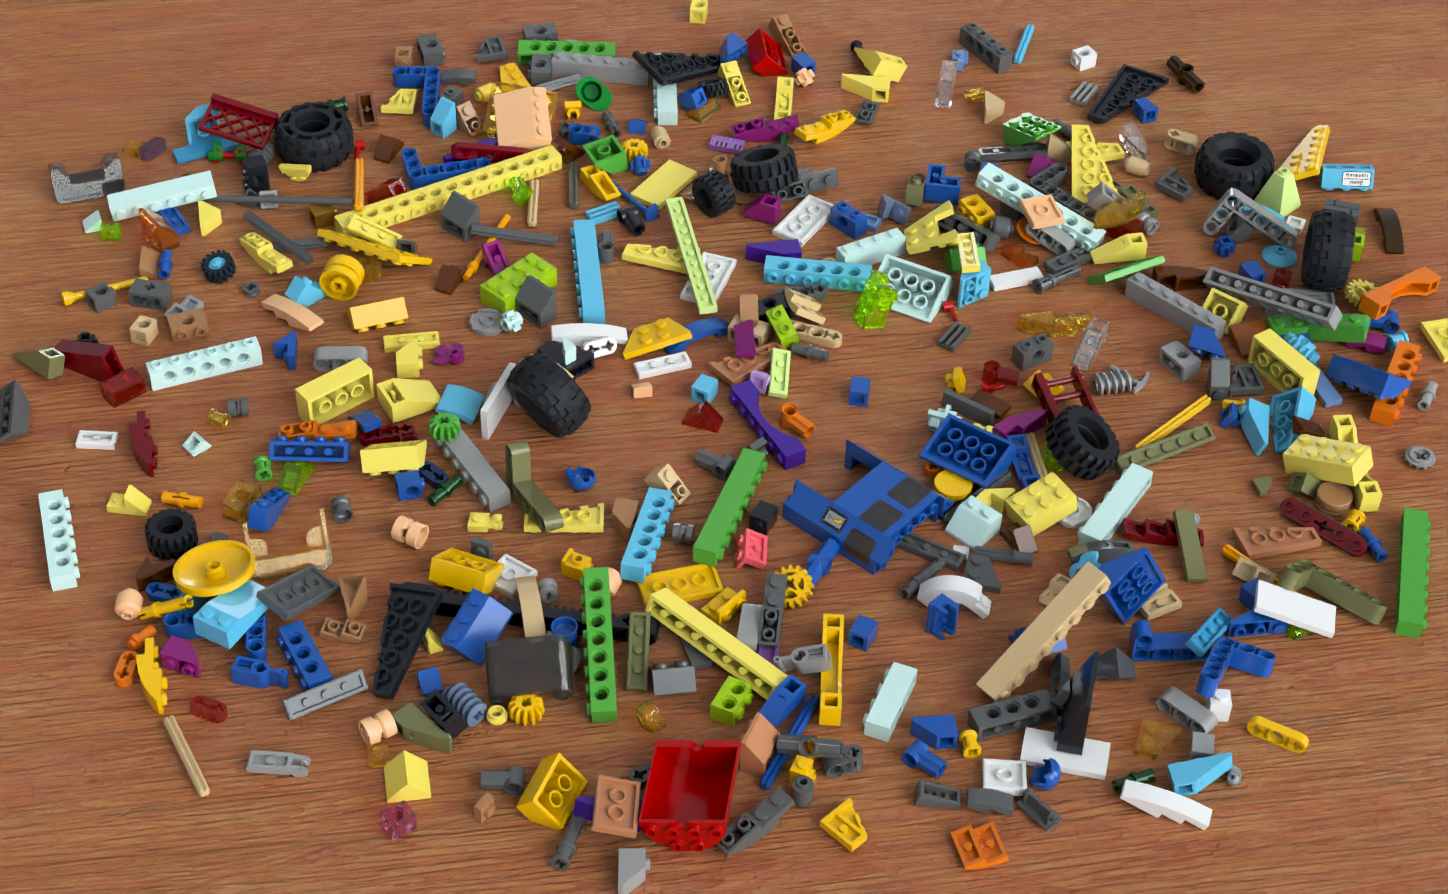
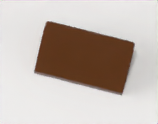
(1304, 426)

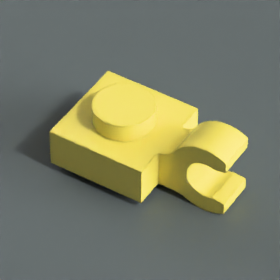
(482, 521)

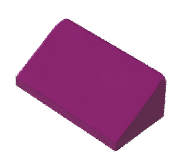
(744, 339)

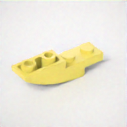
(264, 254)

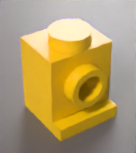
(574, 564)
(801, 767)

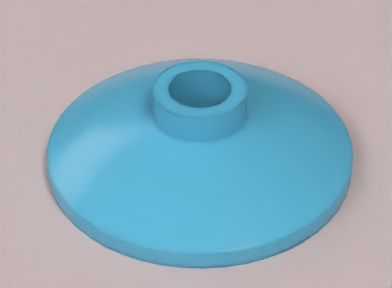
(1279, 256)

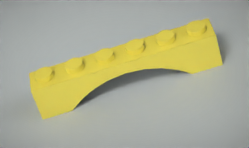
(1367, 491)

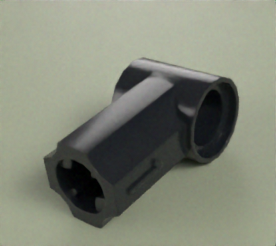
(630, 217)

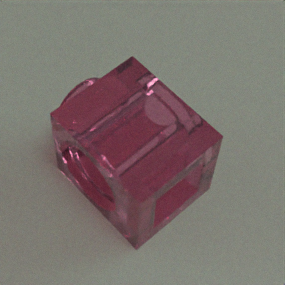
(398, 820)

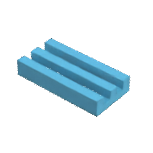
(603, 213)

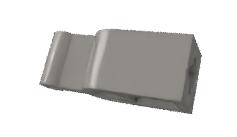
(806, 660)

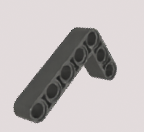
(1048, 183)

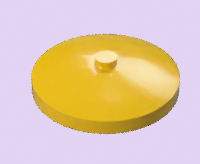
(214, 568)

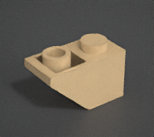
(666, 479)

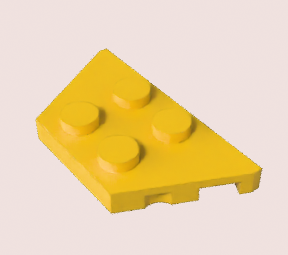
(654, 337)

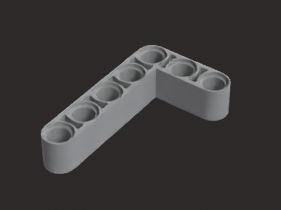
(1250, 216)

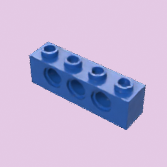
(303, 655)

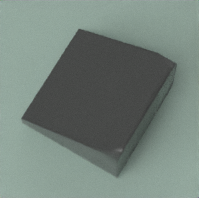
(249, 192)

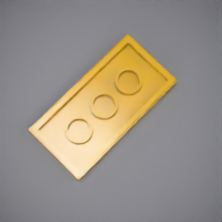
(687, 582)

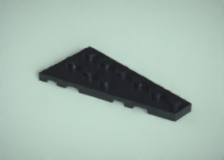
(677, 67)
(1120, 94)

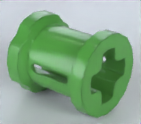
(262, 468)

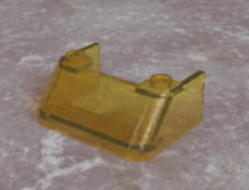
(290, 560)

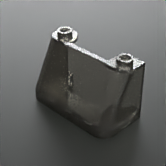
(87, 184)
(529, 667)

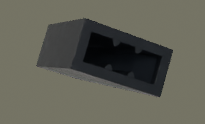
(583, 363)

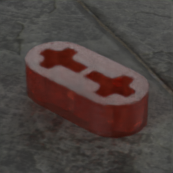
(208, 709)

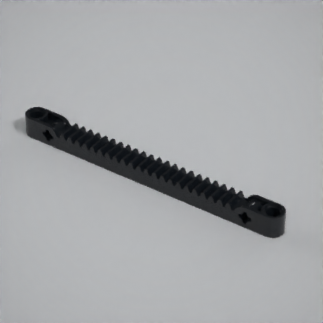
(452, 603)

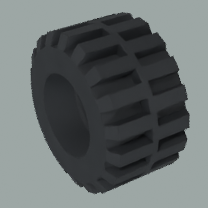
(713, 193)
(171, 533)

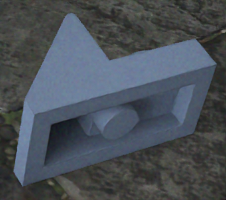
(893, 209)

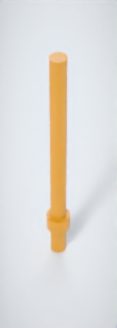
(473, 266)

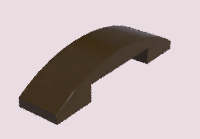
(1391, 230)

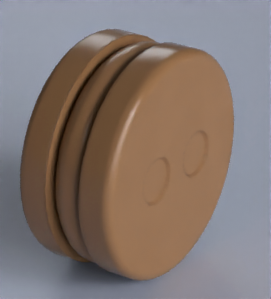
(1333, 499)

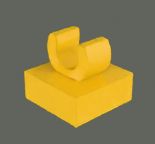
(572, 107)
(958, 380)

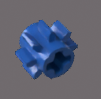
(640, 165)
(1224, 246)

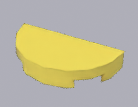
(297, 172)

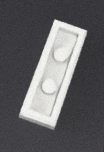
(1014, 278)
(662, 365)

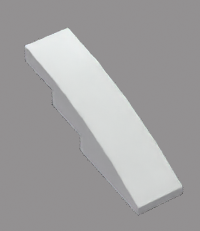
(582, 332)
(1170, 804)

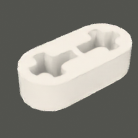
(598, 343)

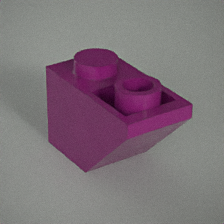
(764, 208)
(180, 657)

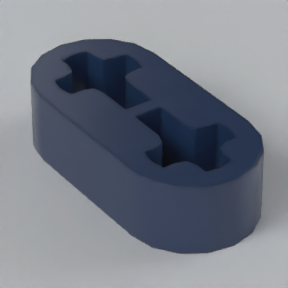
(435, 473)

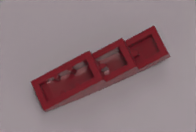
(1153, 532)

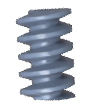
(466, 703)

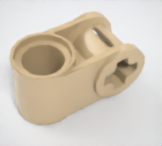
(1182, 142)

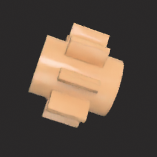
(804, 77)

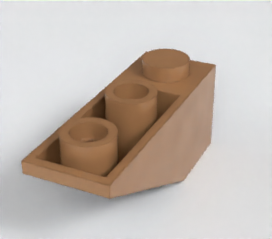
(785, 34)

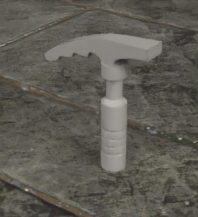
(1138, 385)

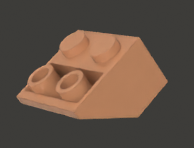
(758, 745)

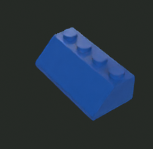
(1366, 378)

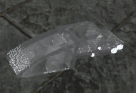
(946, 84)

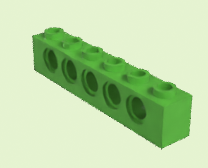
(529, 47)

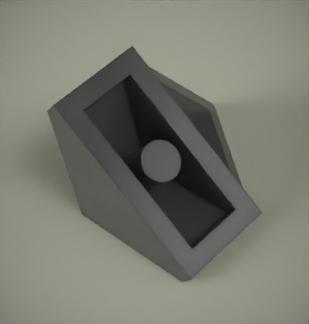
(1115, 665)

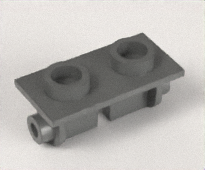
(1039, 810)

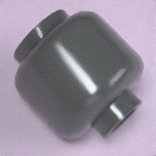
(1002, 226)

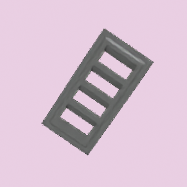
(924, 796)

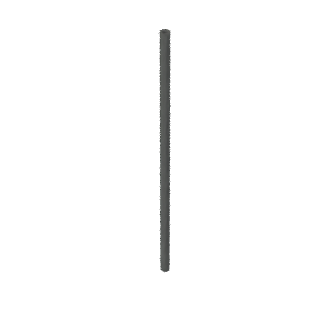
(281, 199)

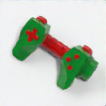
(218, 155)

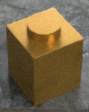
(322, 215)

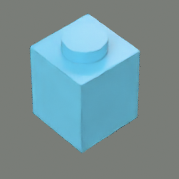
(704, 389)

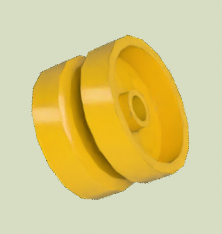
(341, 277)

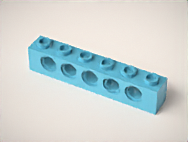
(808, 271)
(646, 535)

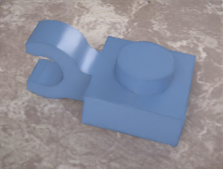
(960, 56)

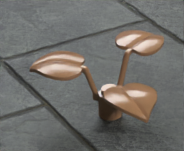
(722, 164)

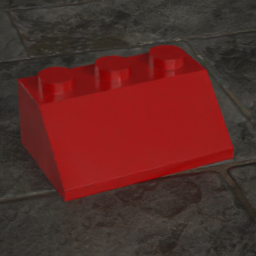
(766, 55)

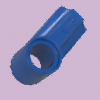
(1388, 323)
(919, 756)

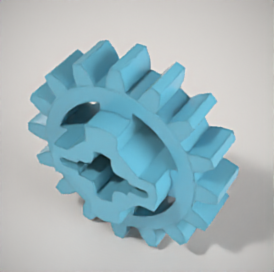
(1303, 346)

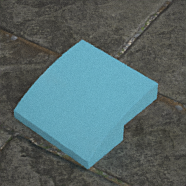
(460, 401)

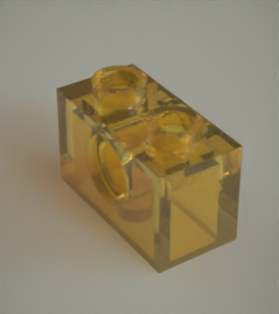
(237, 502)

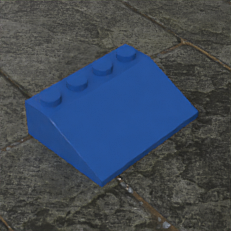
(969, 451)
(1133, 583)

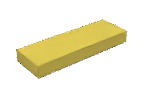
(372, 231)
(427, 340)

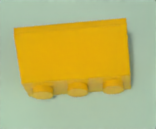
(377, 314)
(464, 571)
(552, 792)

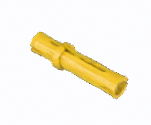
(158, 608)

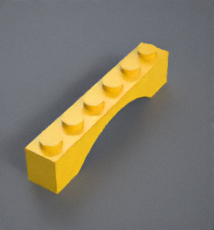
(831, 680)

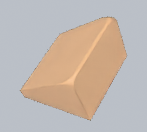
(642, 390)

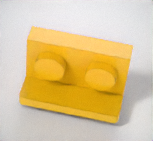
(724, 605)

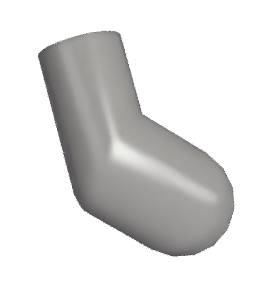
(1234, 775)

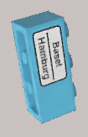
(1346, 176)

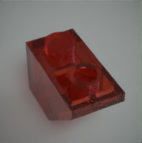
(386, 190)

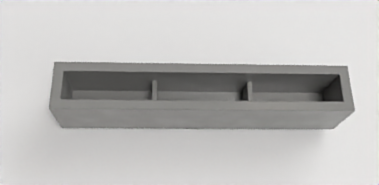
(600, 67)
(1171, 305)
(476, 471)

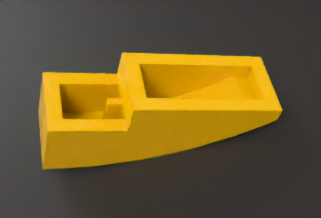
(599, 183)

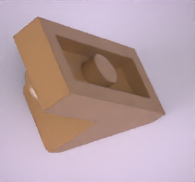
(748, 307)

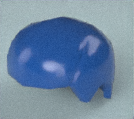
(581, 478)
(1046, 776)

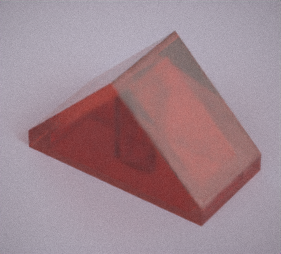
(703, 417)

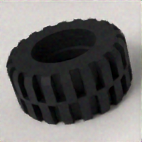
(764, 168)
(1082, 442)

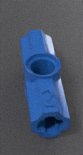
(821, 561)

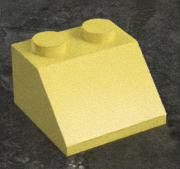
(1225, 307)

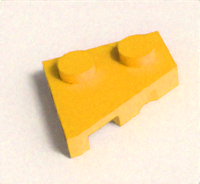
(845, 826)

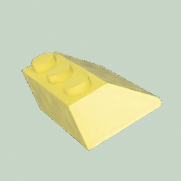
(393, 457)

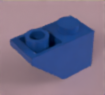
(935, 731)

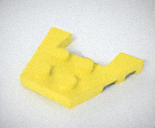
(926, 233)

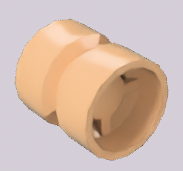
(411, 532)
(375, 728)

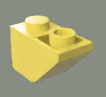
(408, 360)

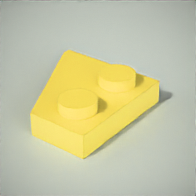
(402, 102)

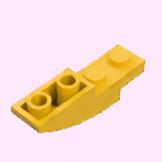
(828, 127)
(152, 677)

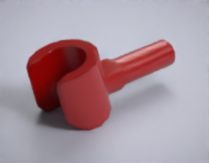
(360, 145)
(948, 307)
(989, 389)

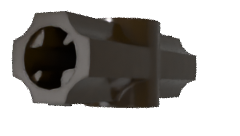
(1185, 74)

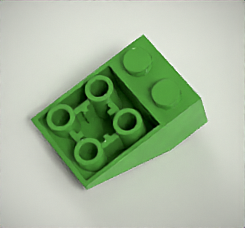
(1027, 129)

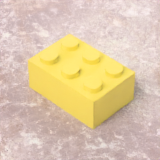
(1041, 503)

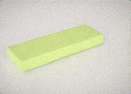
(779, 373)

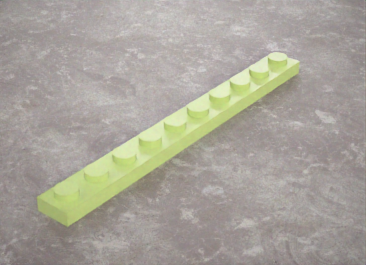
(691, 256)

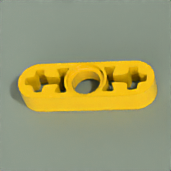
(1259, 725)

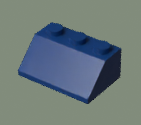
(476, 623)

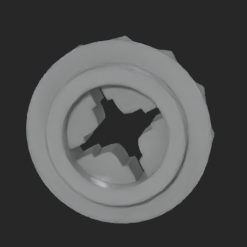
(1415, 452)

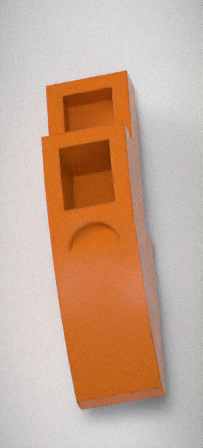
(312, 429)

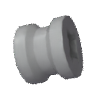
(548, 590)

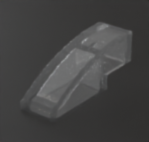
(1133, 141)

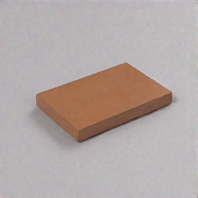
(616, 806)

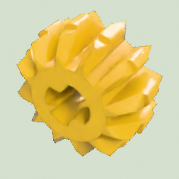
(634, 148)
(526, 709)

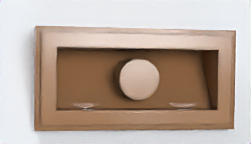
(149, 262)

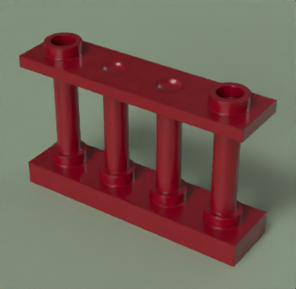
(1049, 400)

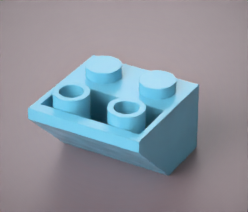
(974, 285)

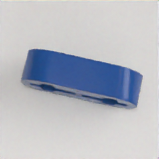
(161, 592)

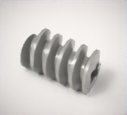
(1109, 381)

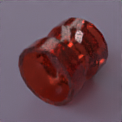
(1282, 277)

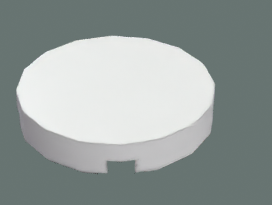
(1079, 517)

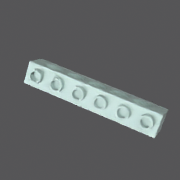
(204, 363)
(57, 540)

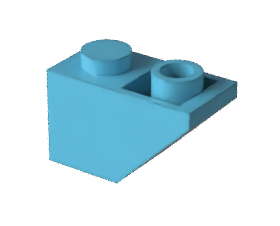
(443, 118)
(304, 291)

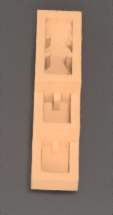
(295, 314)

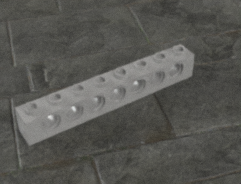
(1274, 298)

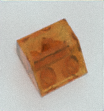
(157, 231)

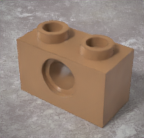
(188, 325)

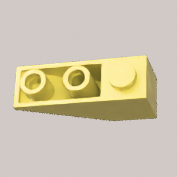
(735, 84)
(868, 87)
(1122, 249)

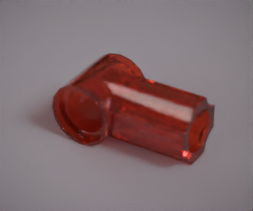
(995, 373)

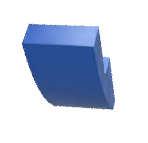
(366, 420)

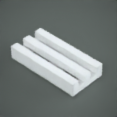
(96, 440)

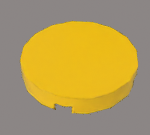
(952, 485)

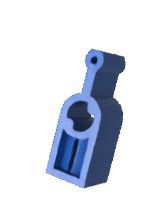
(257, 673)

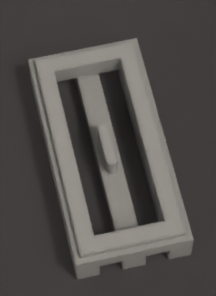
(1080, 93)

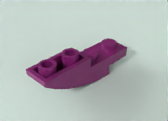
(761, 131)

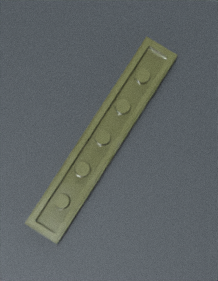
(1166, 447)

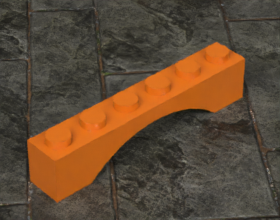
(1419, 282)

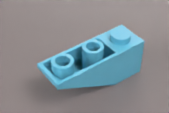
(1194, 775)

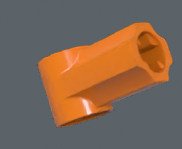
(792, 419)

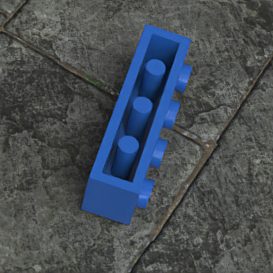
(310, 450)

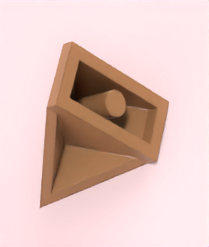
(353, 595)

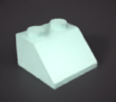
(974, 523)

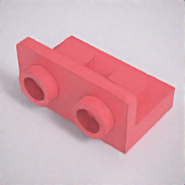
(751, 549)

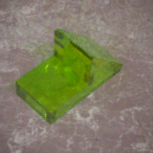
(295, 476)

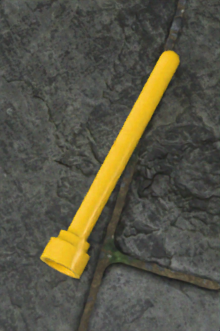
(70, 297)

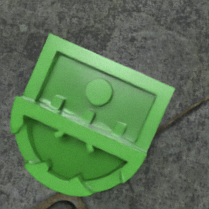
(1282, 324)

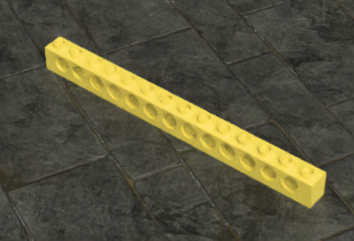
(470, 184)

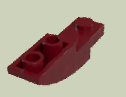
(143, 445)

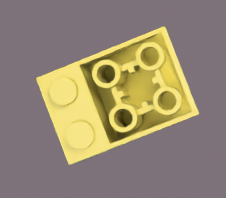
(882, 64)
(406, 398)

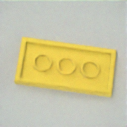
(664, 184)

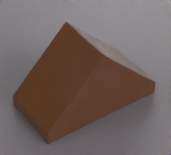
(366, 109)
(387, 148)

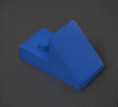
(287, 349)

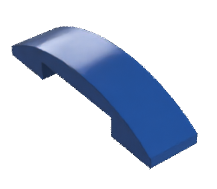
(700, 329)
(1022, 464)

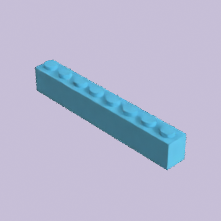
(588, 272)

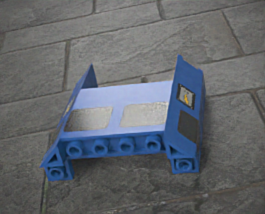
(870, 514)

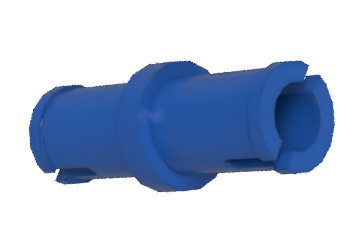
(165, 264)
(1374, 544)

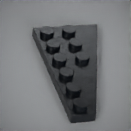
(402, 632)

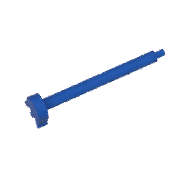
(649, 213)

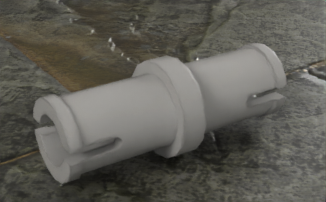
(1427, 395)

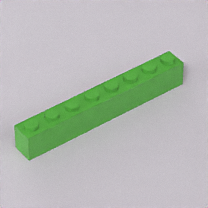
(729, 507)
(1412, 573)

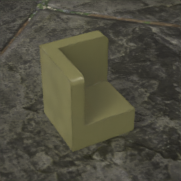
(1304, 484)

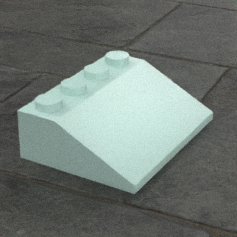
(918, 287)

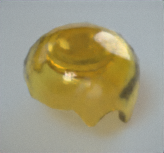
(650, 717)

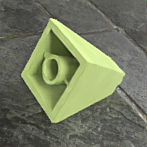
(1280, 193)

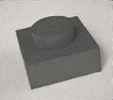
(481, 547)

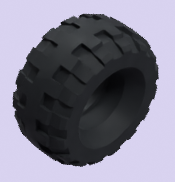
(314, 136)
(1233, 162)
(1328, 250)
(549, 395)

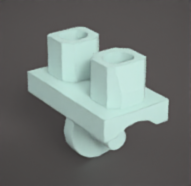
(935, 418)

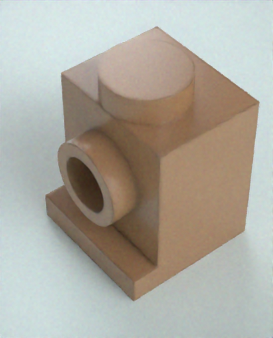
(403, 60)

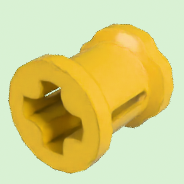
(1353, 520)
(969, 743)

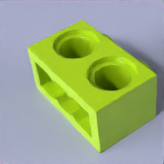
(782, 326)
(730, 701)

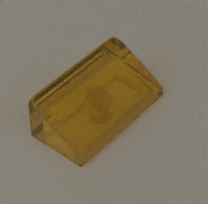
(704, 111)

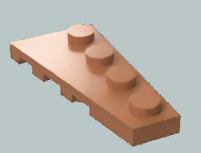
(737, 370)
(1272, 542)

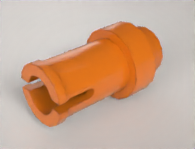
(137, 641)

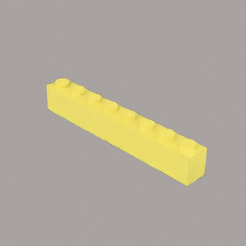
(714, 642)

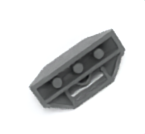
(13, 412)

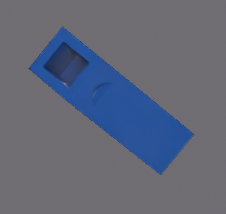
(732, 48)
(266, 509)
(1255, 624)
(784, 700)

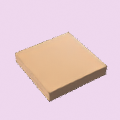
(1041, 211)

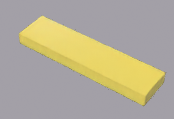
(968, 253)

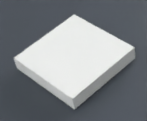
(512, 569)
(1004, 775)

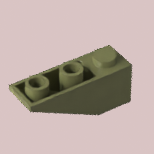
(915, 189)
(45, 361)
(418, 729)

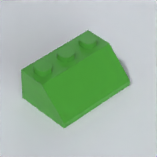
(1350, 329)

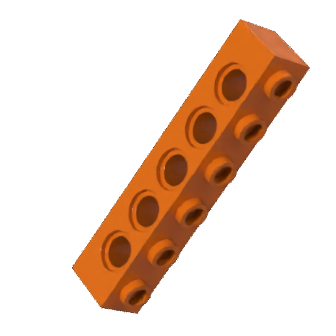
(1402, 365)

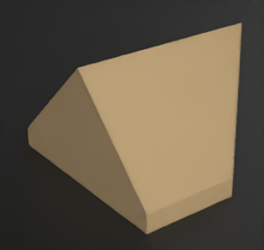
(1058, 149)

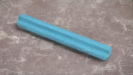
(1023, 44)

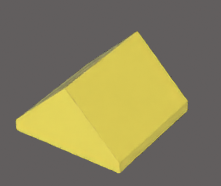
(406, 778)

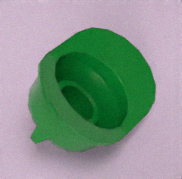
(593, 93)

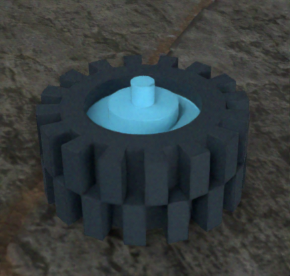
(218, 266)

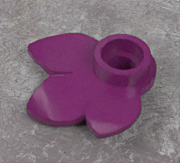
(446, 353)

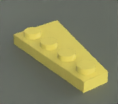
(657, 257)
(575, 521)

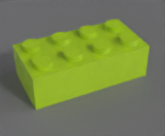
(503, 288)

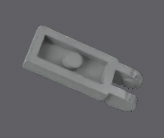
(278, 763)

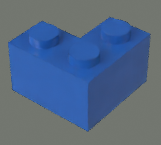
(941, 187)

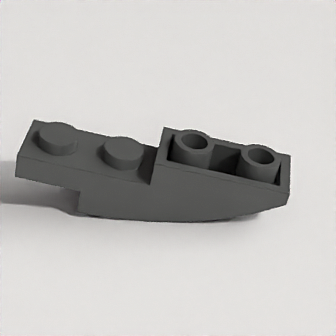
(807, 183)
(1107, 550)
(772, 610)
(756, 824)

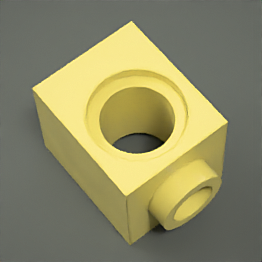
(698, 11)

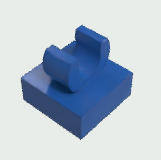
(1229, 416)

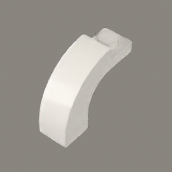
(957, 589)

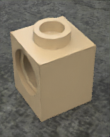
(144, 330)

